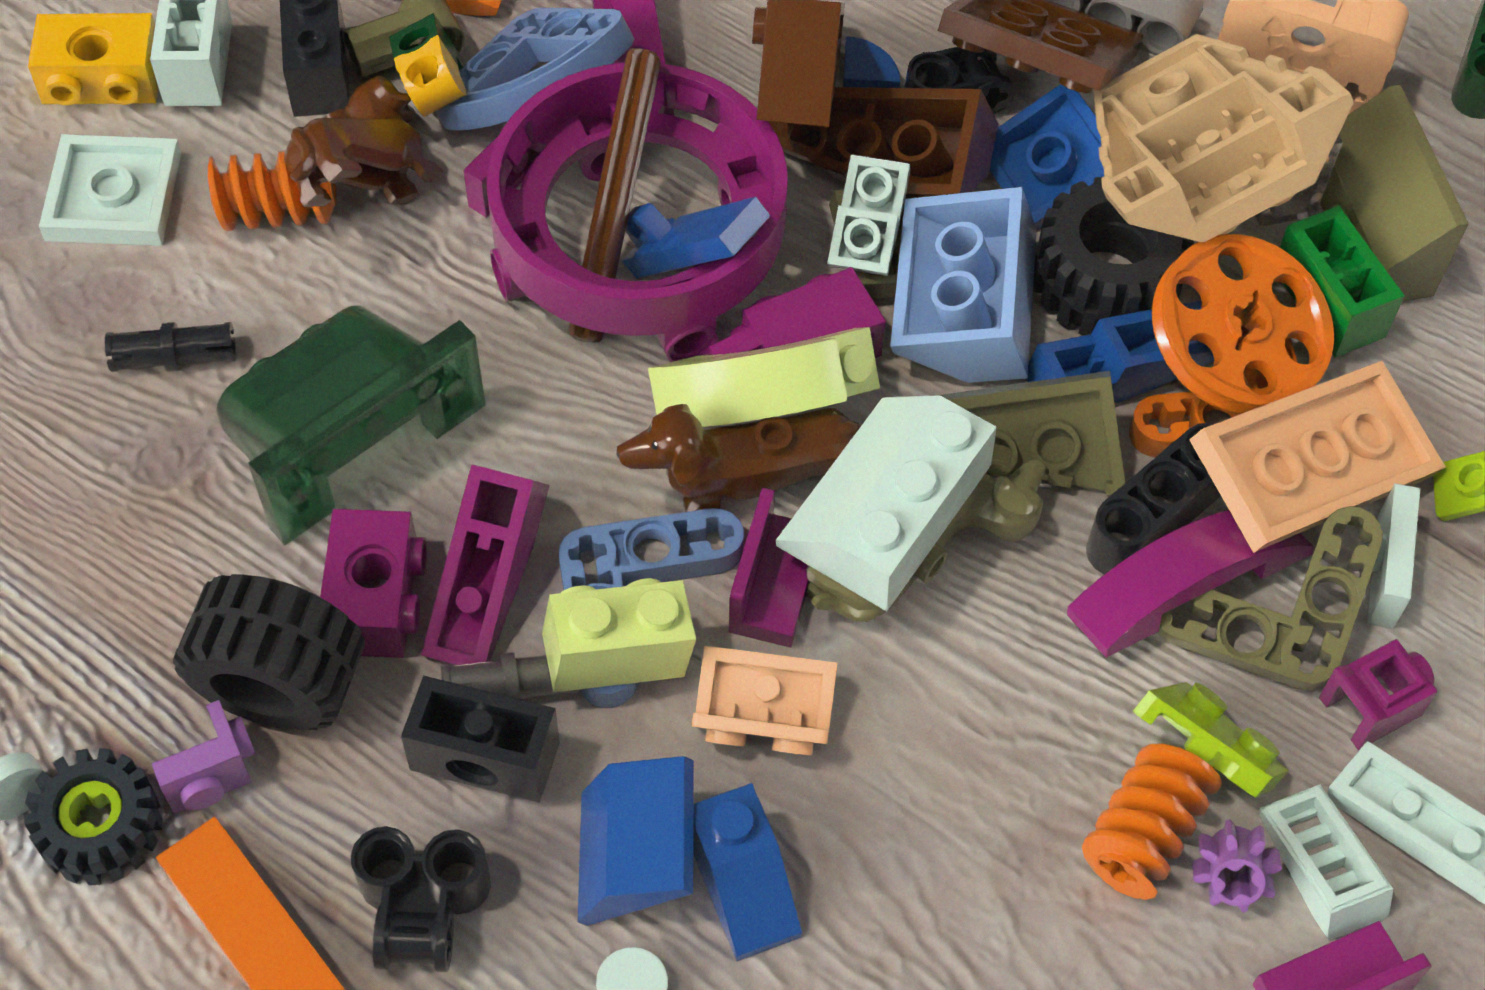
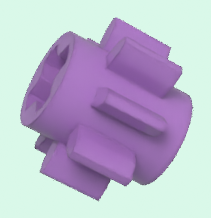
(1236, 865)

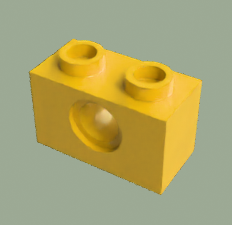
(93, 58)

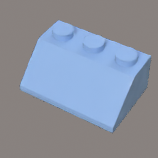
(966, 284)

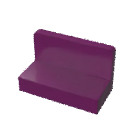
(768, 581)
(1353, 962)

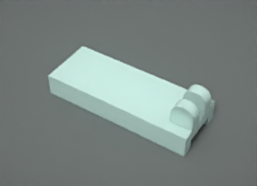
(1414, 816)

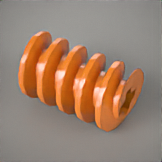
(261, 191)
(1148, 818)

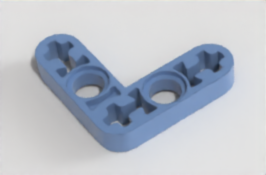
(618, 565)

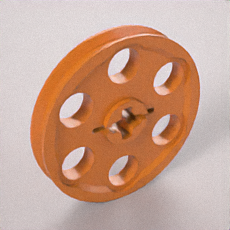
(1220, 328)

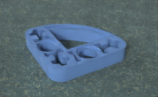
(562, 36)

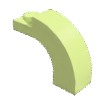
(769, 380)

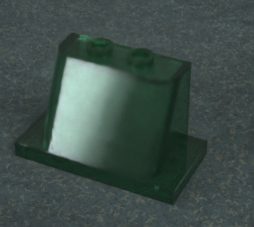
(338, 397)

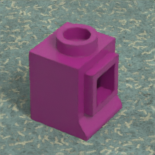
(1404, 673)

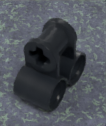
(416, 904)

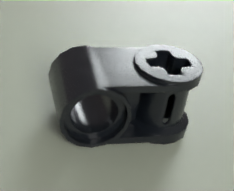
(962, 70)

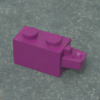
(811, 311)

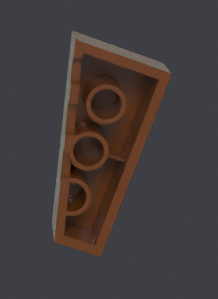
(798, 59)

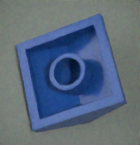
(1048, 149)
(636, 837)

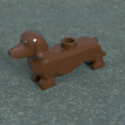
(361, 146)
(737, 457)

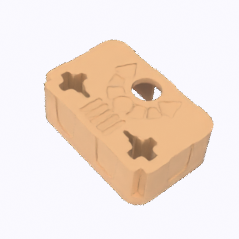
(1357, 34)

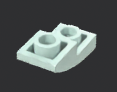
(869, 215)

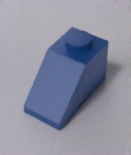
(744, 872)

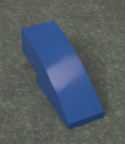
(1116, 345)

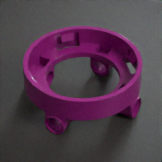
(573, 124)

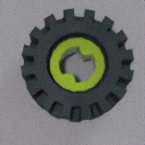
(85, 848)

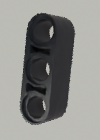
(1142, 517)

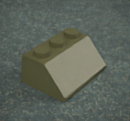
(1396, 193)

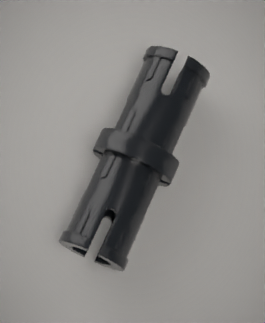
(170, 346)

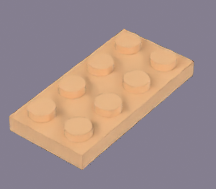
(1316, 454)

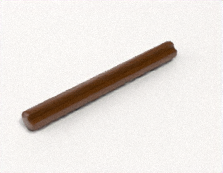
(620, 171)

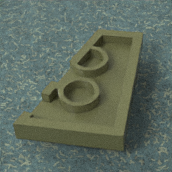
(1055, 421)

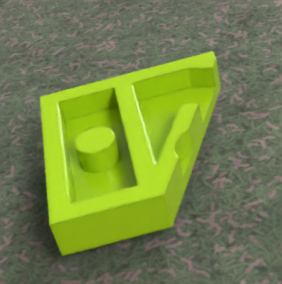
(1198, 714)

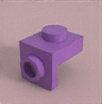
(208, 770)

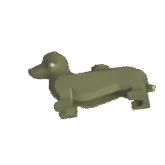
(1001, 506)

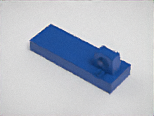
(691, 238)

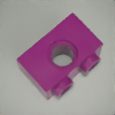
(371, 547)

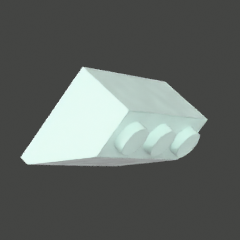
(891, 495)

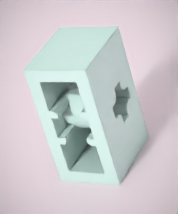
(191, 51)

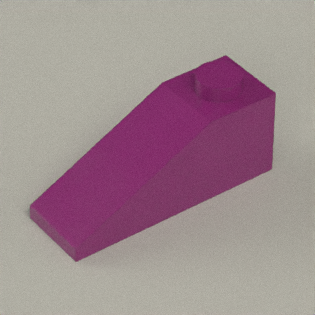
(484, 565)

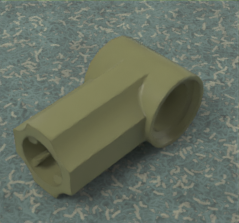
(370, 41)

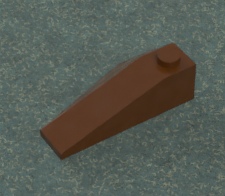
(937, 131)

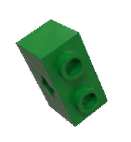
(1351, 277)

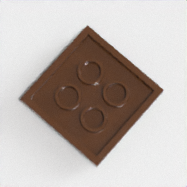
(1043, 37)

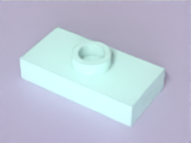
(1395, 561)

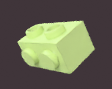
(618, 634)

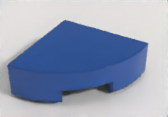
(868, 65)

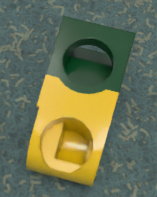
(430, 69)

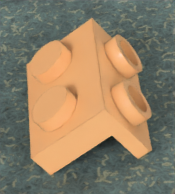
(765, 697)

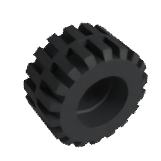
(1084, 285)
(269, 652)

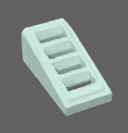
(1344, 901)

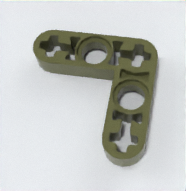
(1284, 632)

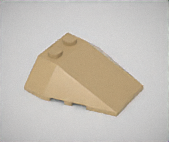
(1213, 136)

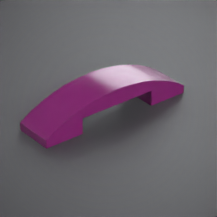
(1169, 572)

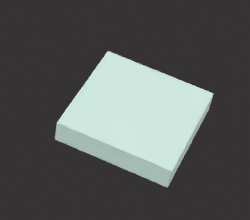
(110, 190)

